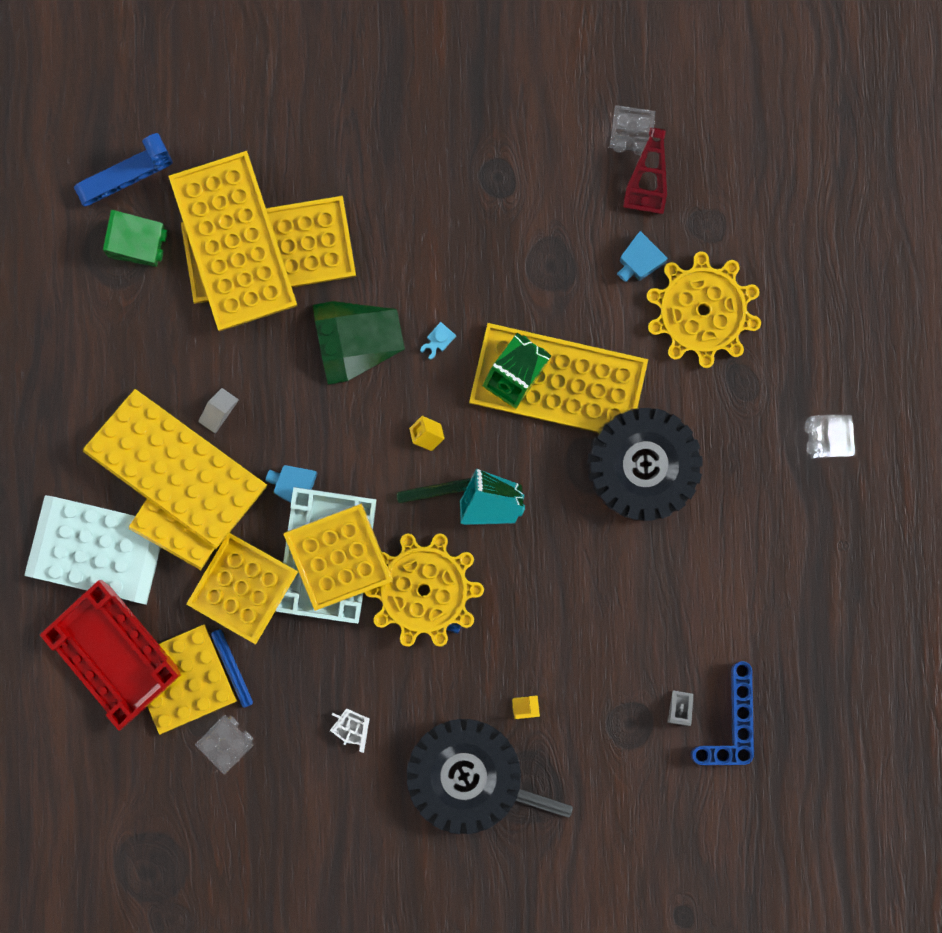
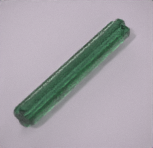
(432, 491)

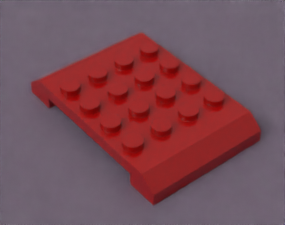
(111, 653)

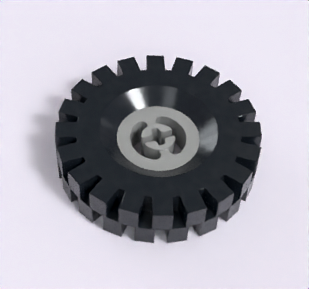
(676, 464)
(435, 792)

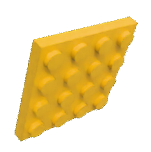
(170, 535)
(338, 556)
(242, 588)
(200, 687)

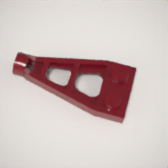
(646, 199)

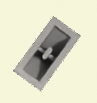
(217, 410)
(681, 708)

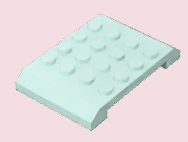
(307, 507)
(88, 544)

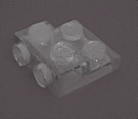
(631, 129)
(830, 436)
(225, 743)

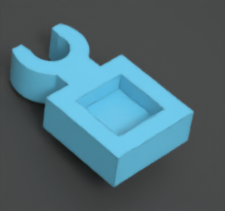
(439, 338)

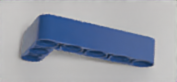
(126, 172)
(737, 723)

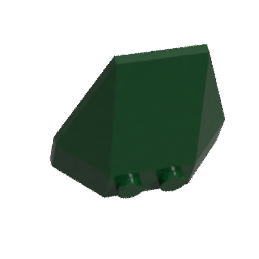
(355, 338)

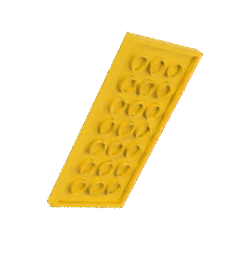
(310, 240)
(232, 241)
(575, 389)
(175, 468)

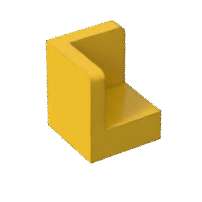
(426, 433)
(525, 707)

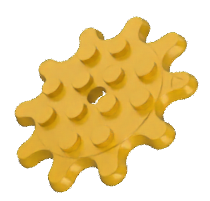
(706, 287)
(447, 594)

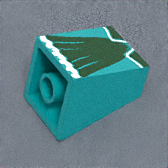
(491, 500)

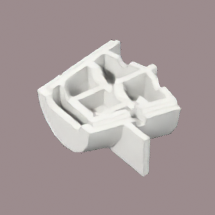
(351, 728)

